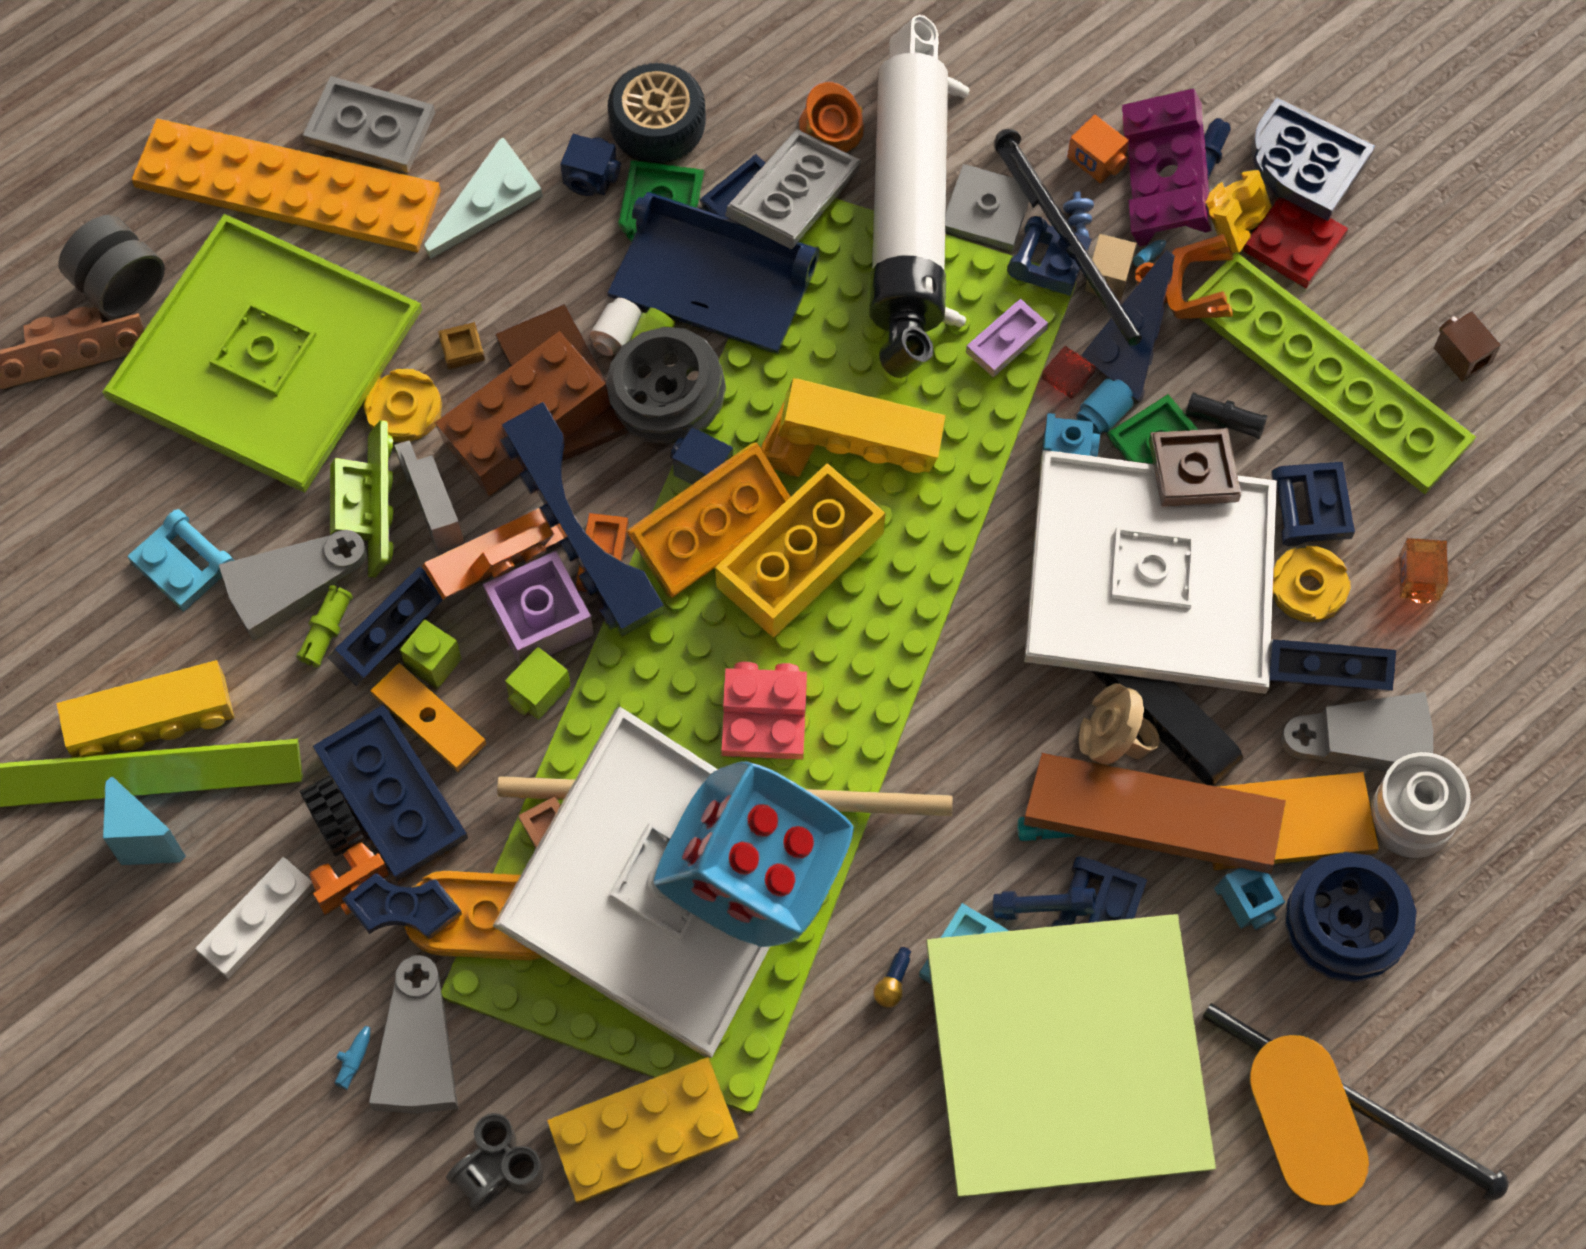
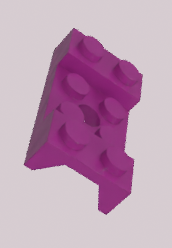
(1163, 134)

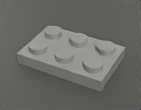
(369, 124)

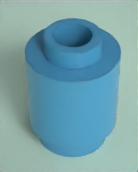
(1106, 405)

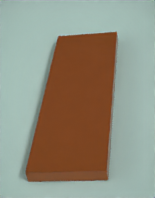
(1155, 813)

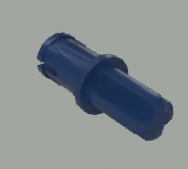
(1214, 141)

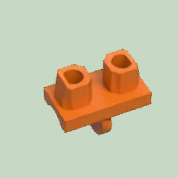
(332, 889)

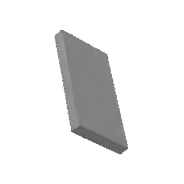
(793, 188)

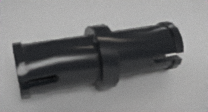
(1226, 415)

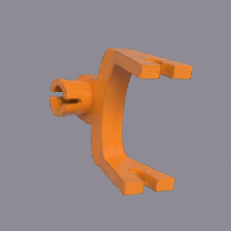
(1206, 307)

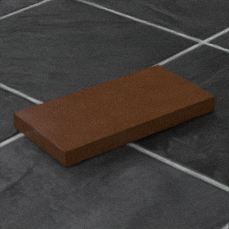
(527, 336)

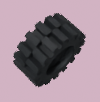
(332, 815)

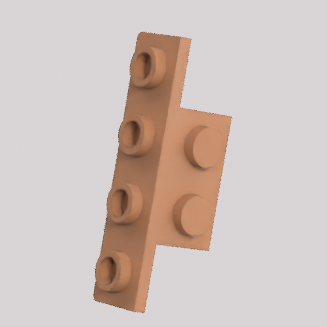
(67, 345)

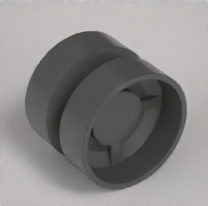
(111, 266)

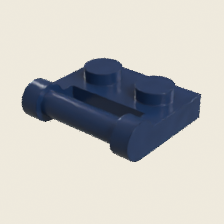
(1057, 269)
(1325, 498)
(1117, 895)

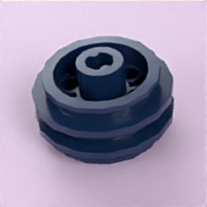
(1331, 947)

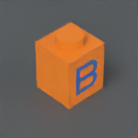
(1098, 149)

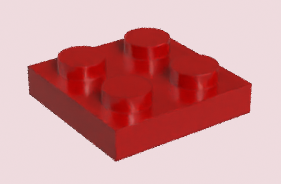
(1295, 241)

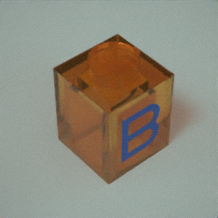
(1423, 570)

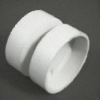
(1419, 804)

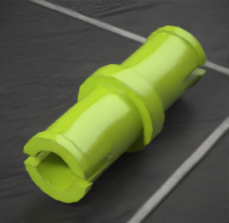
(324, 626)

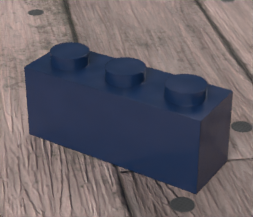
(386, 627)
(1332, 665)

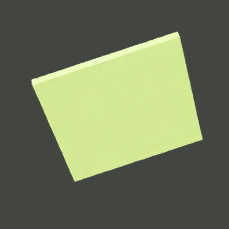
(1069, 1055)

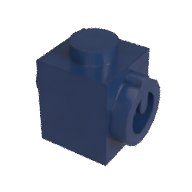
(589, 165)

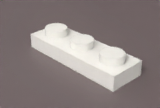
(255, 917)

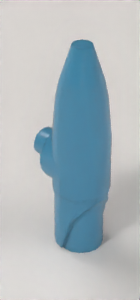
(1149, 253)
(352, 1058)

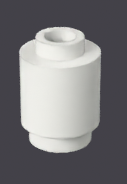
(615, 326)

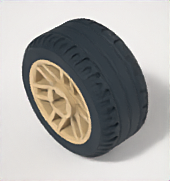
(656, 112)

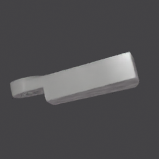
(432, 498)
(288, 580)
(1364, 732)
(415, 1052)

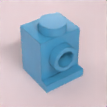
(1070, 436)
(1256, 886)

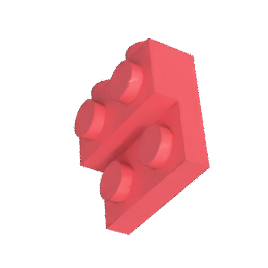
(764, 711)

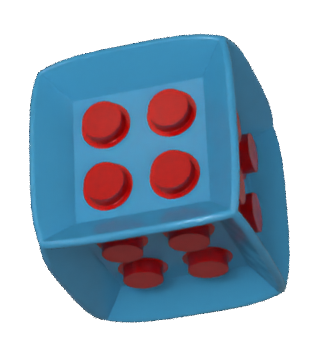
(754, 855)

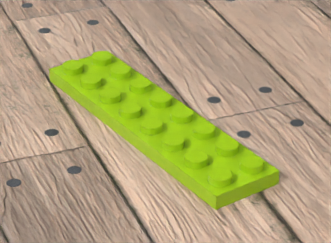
(1335, 375)

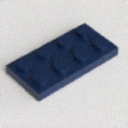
(390, 792)

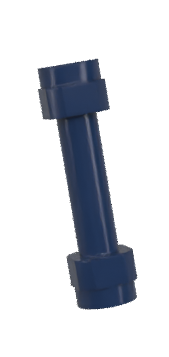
(1080, 901)

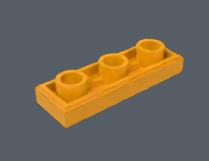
(413, 702)

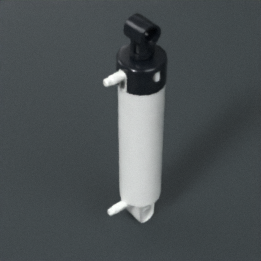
(911, 198)

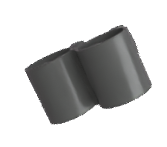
(493, 1165)

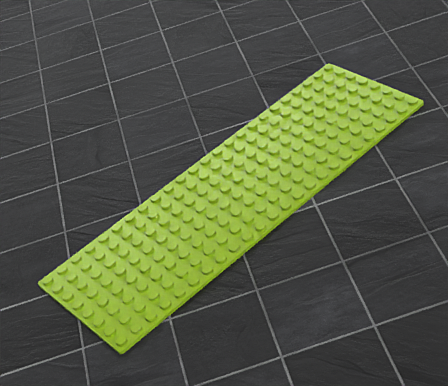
(857, 640)

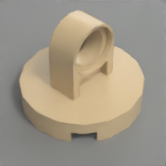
(1115, 727)

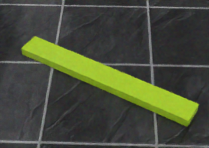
(151, 772)

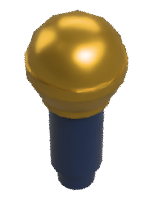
(889, 989)

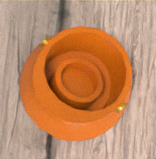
(833, 116)

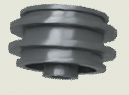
(666, 416)

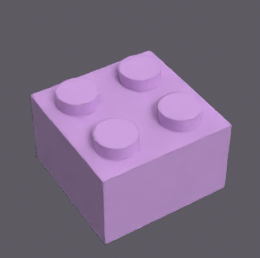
(538, 608)

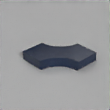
(383, 904)

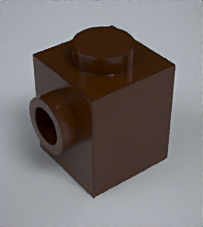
(1466, 345)

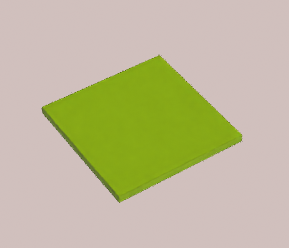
(263, 352)

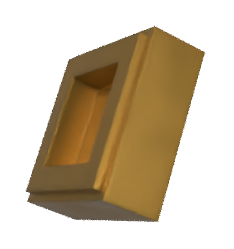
(461, 345)

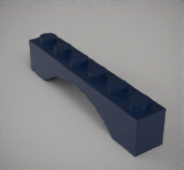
(622, 589)

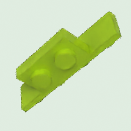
(361, 498)

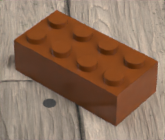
(547, 374)

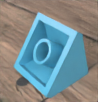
(134, 831)

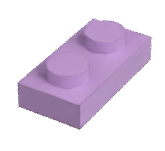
(1006, 337)

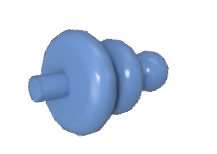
(1078, 207)

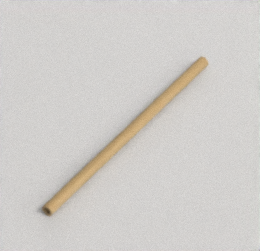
(841, 800)

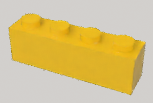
(861, 426)
(146, 711)

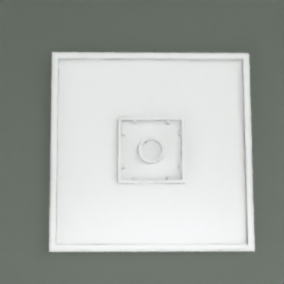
(1150, 584)
(594, 899)

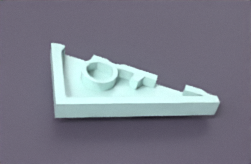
(492, 194)

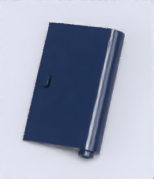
(713, 272)

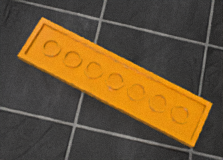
(287, 185)

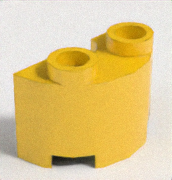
(1238, 208)

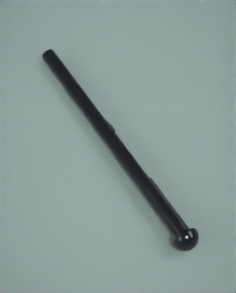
(1007, 146)
(1494, 1183)

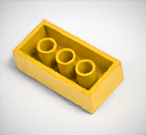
(800, 550)

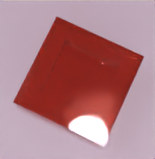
(1068, 372)

